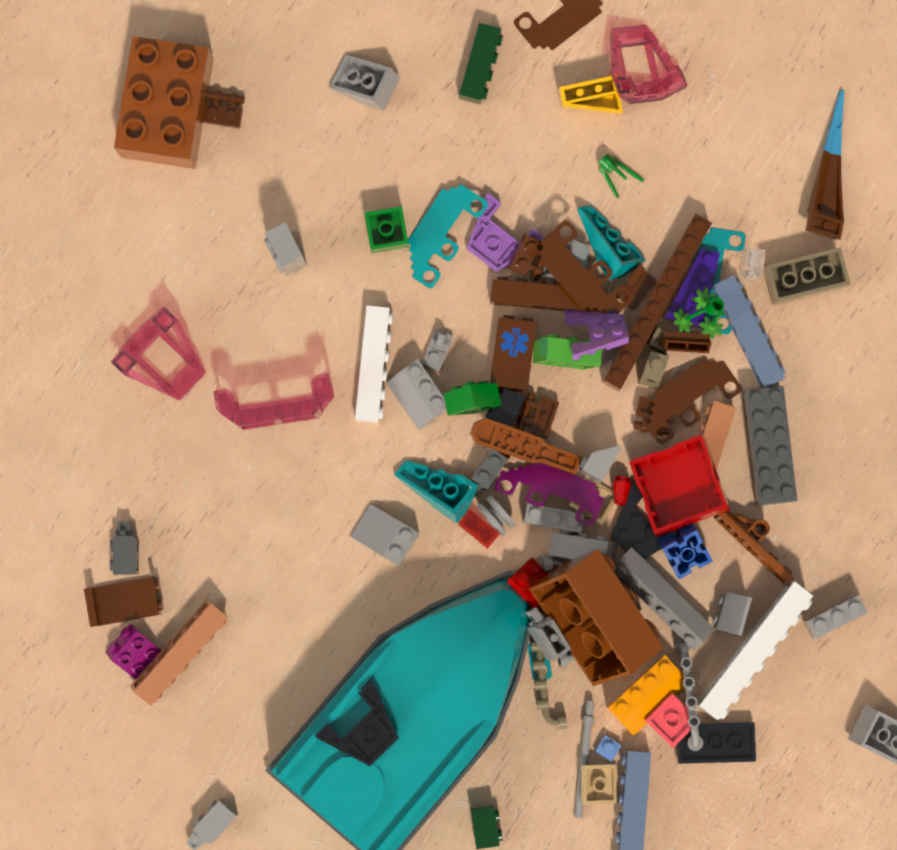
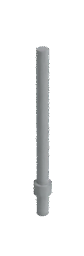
(588, 721)

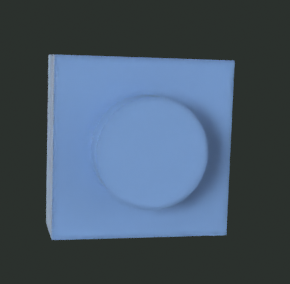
(608, 748)

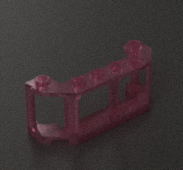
(278, 411)

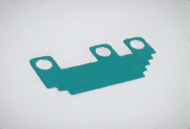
(434, 226)
(717, 242)

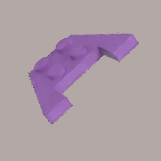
(491, 242)
(604, 331)

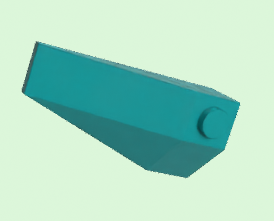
(608, 244)
(442, 490)

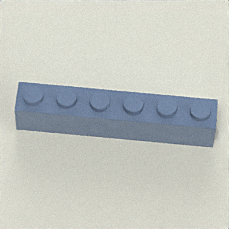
(748, 332)
(633, 800)

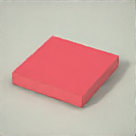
(670, 720)

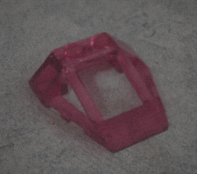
(655, 90)
(134, 347)

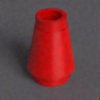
(621, 489)

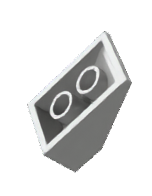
(365, 82)
(385, 535)
(876, 733)

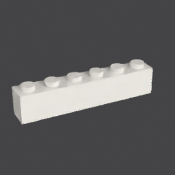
(372, 364)

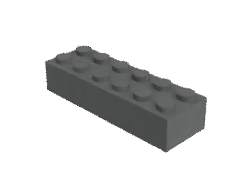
(769, 446)

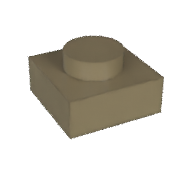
(655, 340)

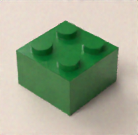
(386, 229)
(472, 398)

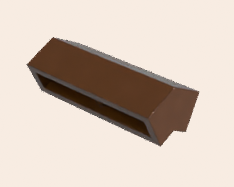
(685, 342)

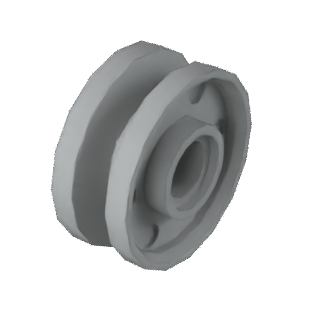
(496, 515)

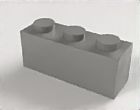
(552, 518)
(835, 617)

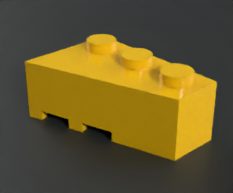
(591, 95)

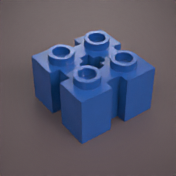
(685, 551)

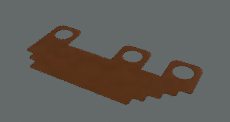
(560, 24)
(574, 278)
(684, 389)

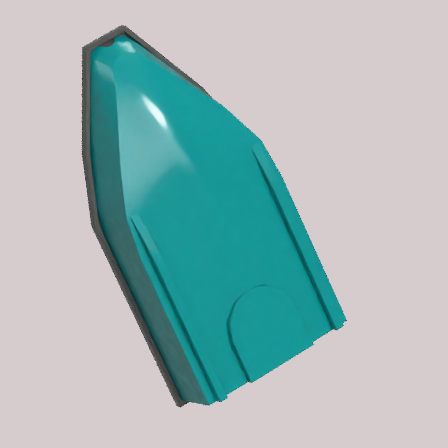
(446, 692)

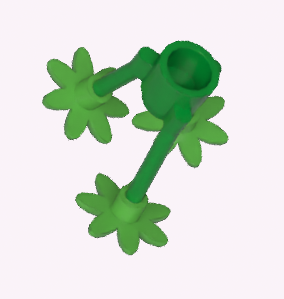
(712, 305)

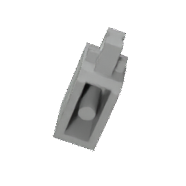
(547, 635)
(212, 824)

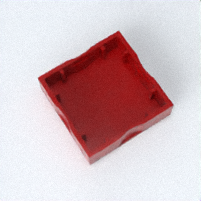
(679, 485)

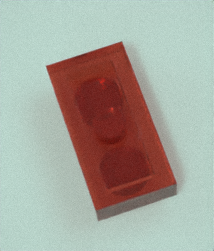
(478, 529)

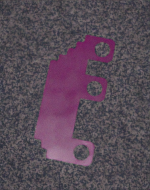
(556, 482)

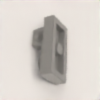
(437, 350)

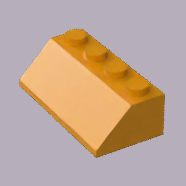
(647, 694)

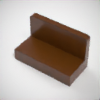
(638, 285)

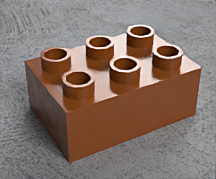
(163, 102)
(597, 617)

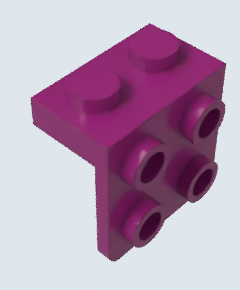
(132, 651)

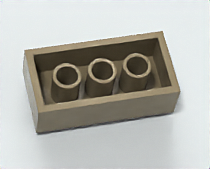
(806, 276)

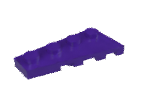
(699, 277)

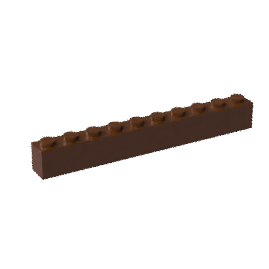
(657, 302)

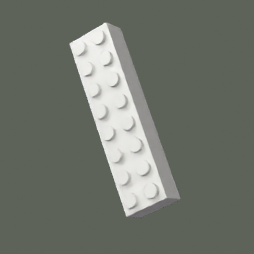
(753, 651)

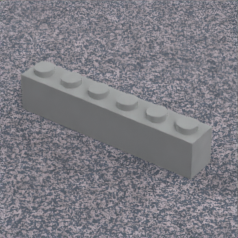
(663, 599)

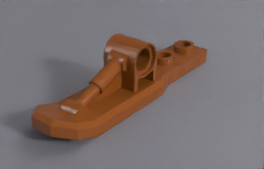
(522, 445)
(744, 532)

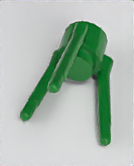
(610, 164)

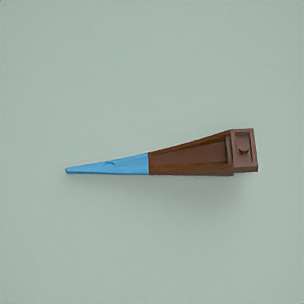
(826, 200)

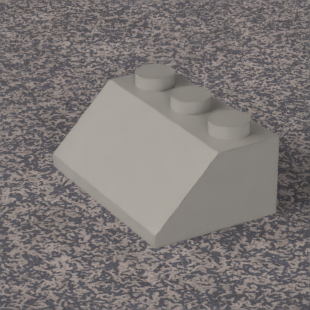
(418, 394)

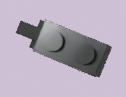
(489, 470)
(125, 551)

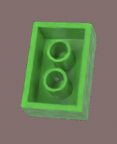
(557, 352)

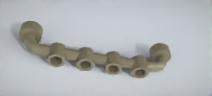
(541, 684)

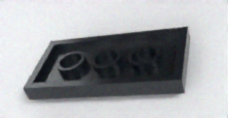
(721, 744)

